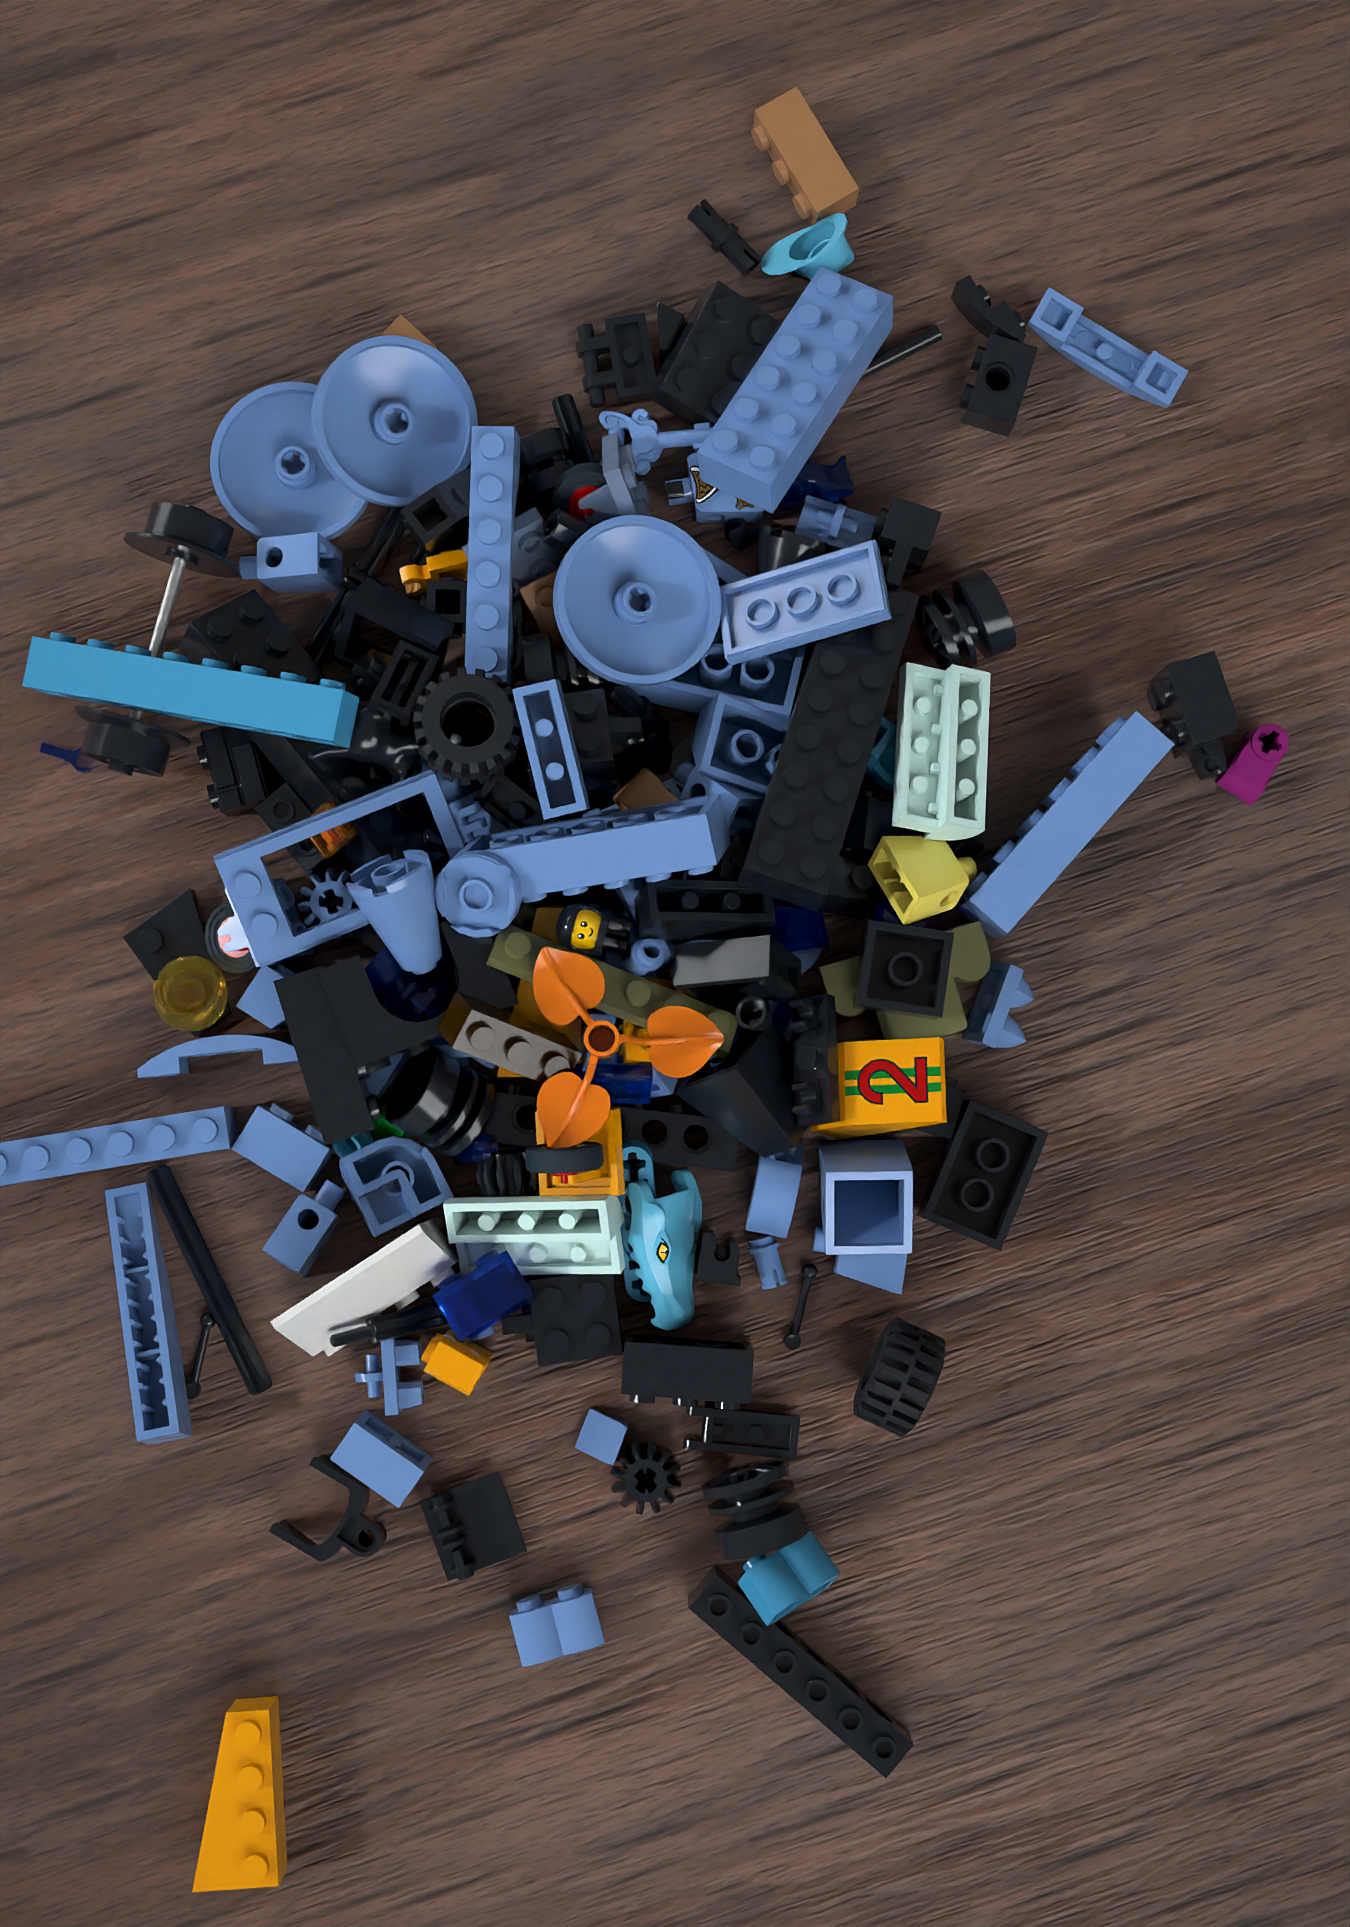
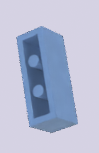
(551, 748)

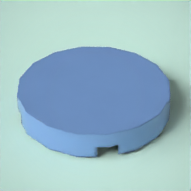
(478, 893)

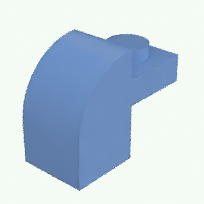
(775, 1193)

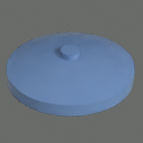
(393, 419)
(272, 471)
(637, 600)

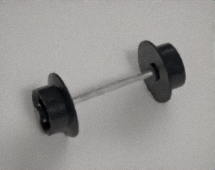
(188, 541)

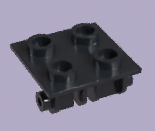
(473, 1526)

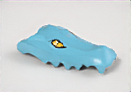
(664, 1246)

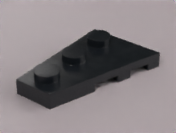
(169, 935)

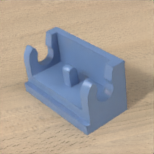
(381, 1458)

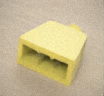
(920, 875)

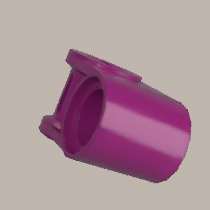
(1250, 767)

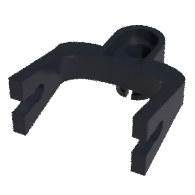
(352, 1526)

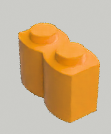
(456, 1362)

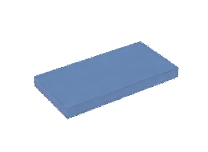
(803, 602)

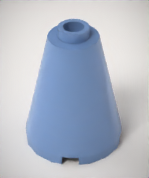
(401, 907)

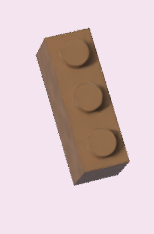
(803, 157)

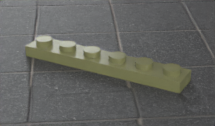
(625, 993)

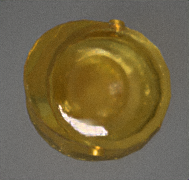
(190, 993)

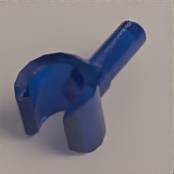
(66, 755)

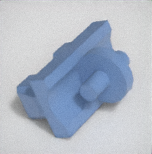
(834, 523)
(397, 1393)

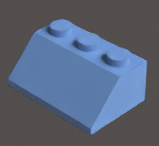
(737, 743)

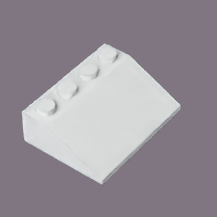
(369, 1288)

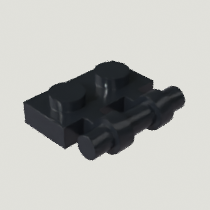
(630, 357)

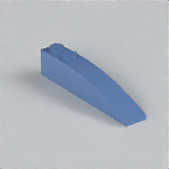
(147, 1318)

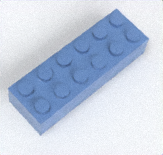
(796, 389)
(1068, 823)
(612, 847)

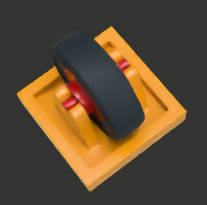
(583, 1169)

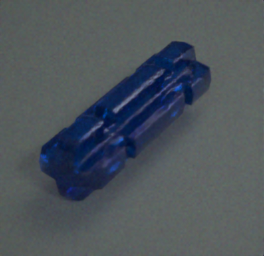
(476, 1151)

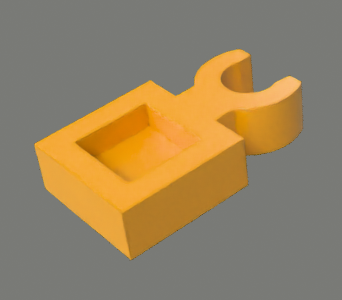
(445, 564)

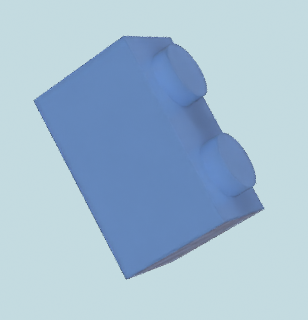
(284, 1147)

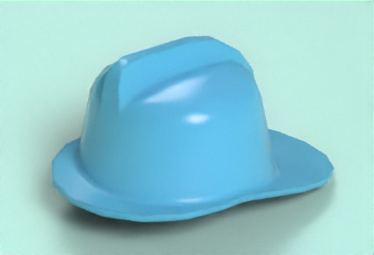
(811, 248)

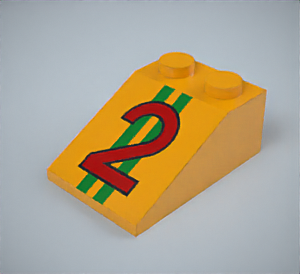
(888, 1086)

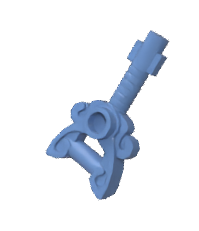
(647, 436)

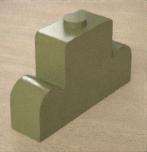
(968, 964)

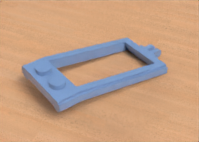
(257, 898)

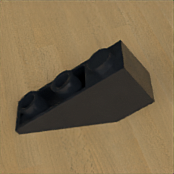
(441, 511)

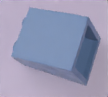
(865, 1196)

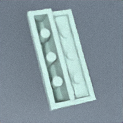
(941, 751)
(539, 1232)

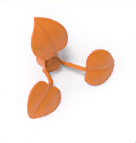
(569, 986)

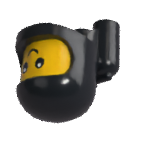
(592, 929)

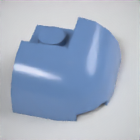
(393, 1182)

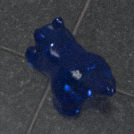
(819, 481)

